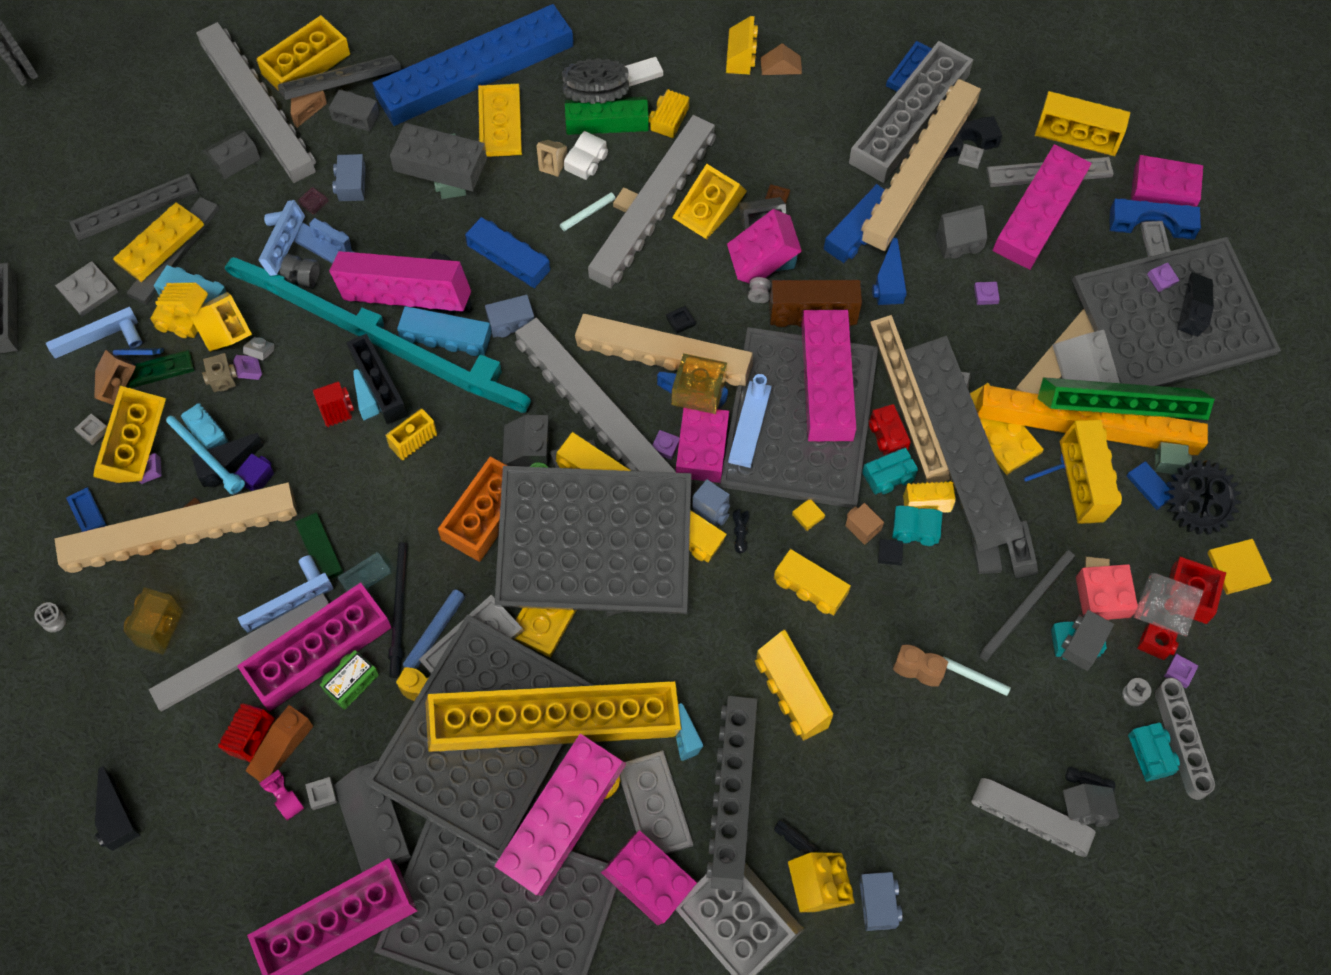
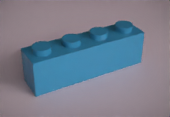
(444, 331)

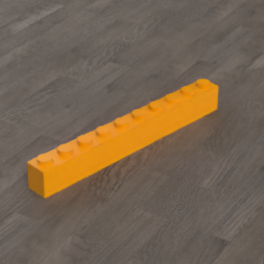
(1138, 430)

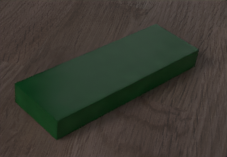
(161, 369)
(318, 545)

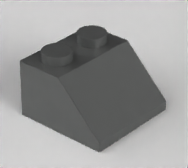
(232, 153)
(962, 232)
(526, 441)

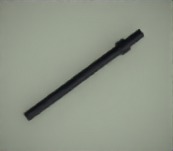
(395, 652)

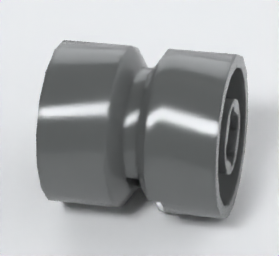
(301, 271)

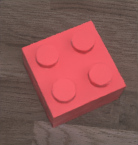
(1107, 591)

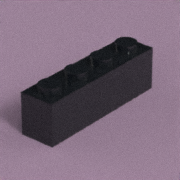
(376, 378)

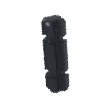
(1073, 775)
(795, 838)

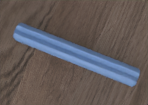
(434, 629)

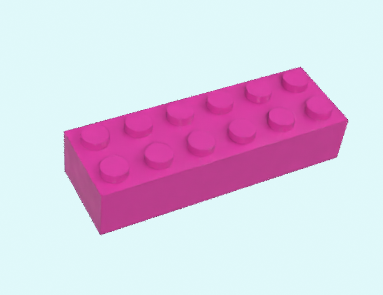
(1041, 207)
(401, 280)
(828, 375)
(314, 646)
(560, 815)
(333, 921)

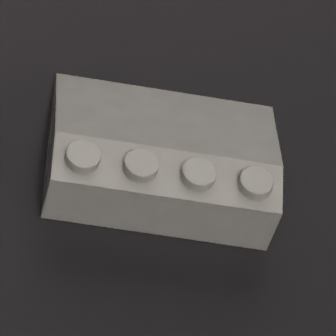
(737, 926)

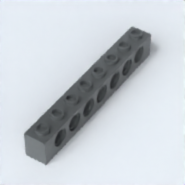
(731, 874)

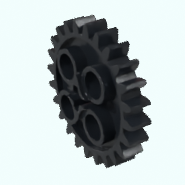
(1182, 493)

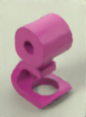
(286, 801)

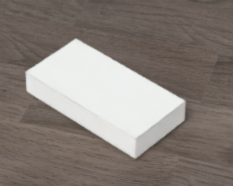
(644, 71)

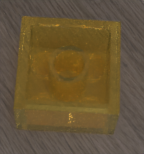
(699, 383)
(152, 620)

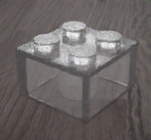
(1168, 604)

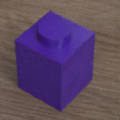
(255, 472)

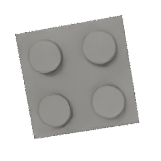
(86, 289)

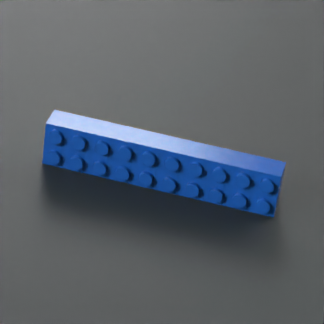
(473, 64)

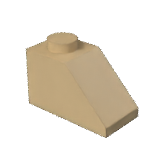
(551, 156)

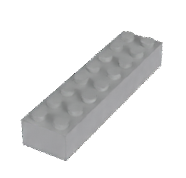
(909, 112)

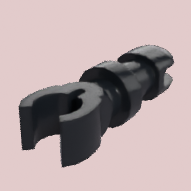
(740, 530)

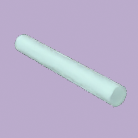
(587, 211)
(977, 677)

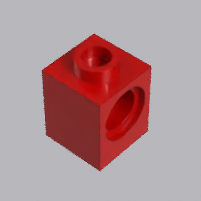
(1149, 645)

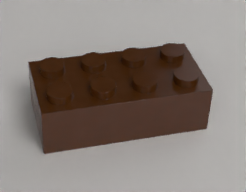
(792, 297)

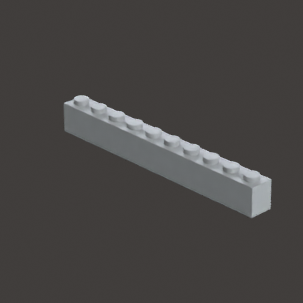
(256, 102)
(651, 202)
(588, 399)

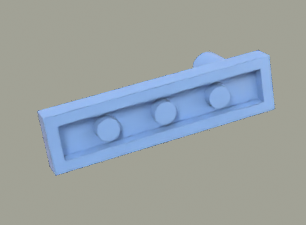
(286, 227)
(121, 320)
(750, 422)
(279, 606)

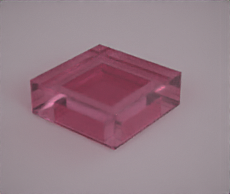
(312, 200)

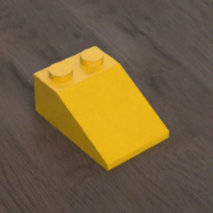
(709, 202)

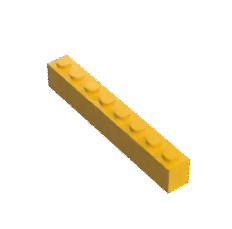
(579, 454)

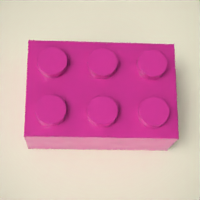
(1167, 181)
(764, 246)
(702, 444)
(648, 878)

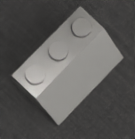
(1086, 358)

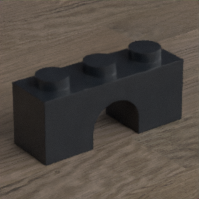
(982, 132)

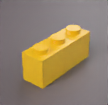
(811, 582)

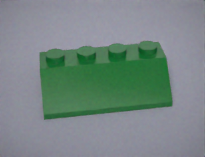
(616, 116)

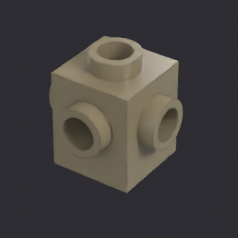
(219, 373)

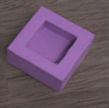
(1163, 277)
(986, 293)
(247, 367)
(666, 444)
(152, 469)
(1181, 669)

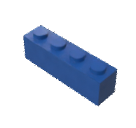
(847, 236)
(508, 252)

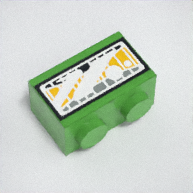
(349, 679)

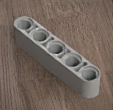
(1187, 727)
(1034, 816)

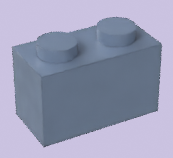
(349, 177)
(509, 315)
(711, 503)
(879, 901)

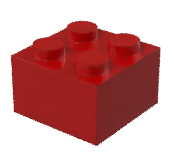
(1203, 578)

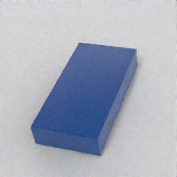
(1149, 484)
(86, 510)

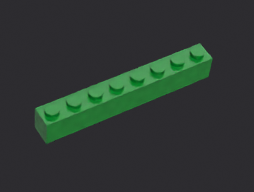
(1125, 398)

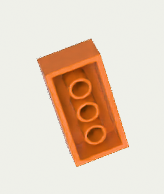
(476, 516)

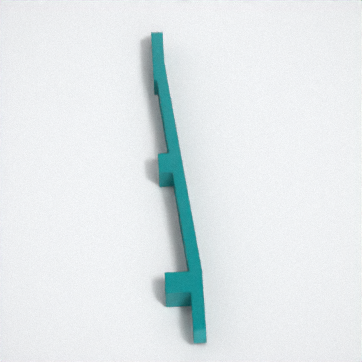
(479, 380)

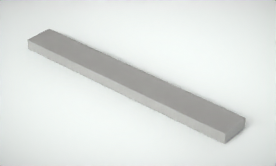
(226, 660)

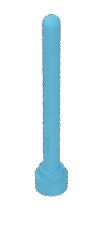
(231, 482)

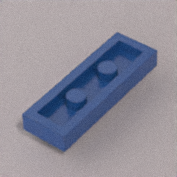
(908, 65)

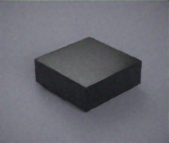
(680, 320)
(890, 552)

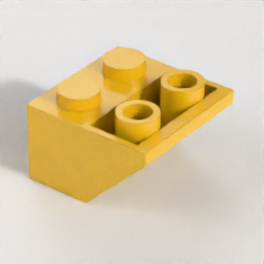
(742, 46)
(220, 322)
(820, 881)

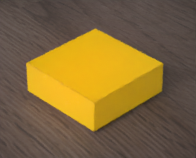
(808, 514)

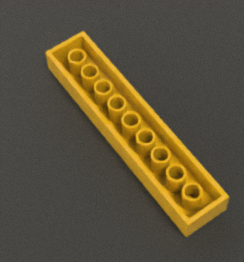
(551, 715)

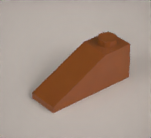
(279, 743)

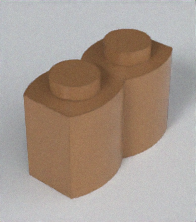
(926, 667)

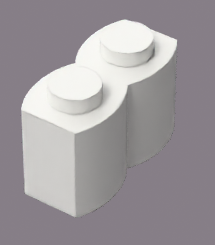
(585, 155)

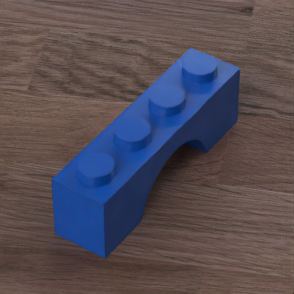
(1181, 220)

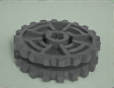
(14, 56)
(595, 80)

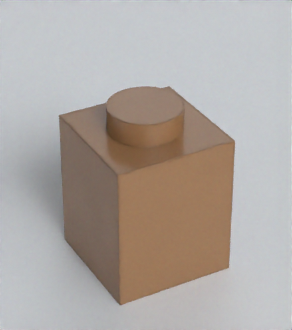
(864, 523)

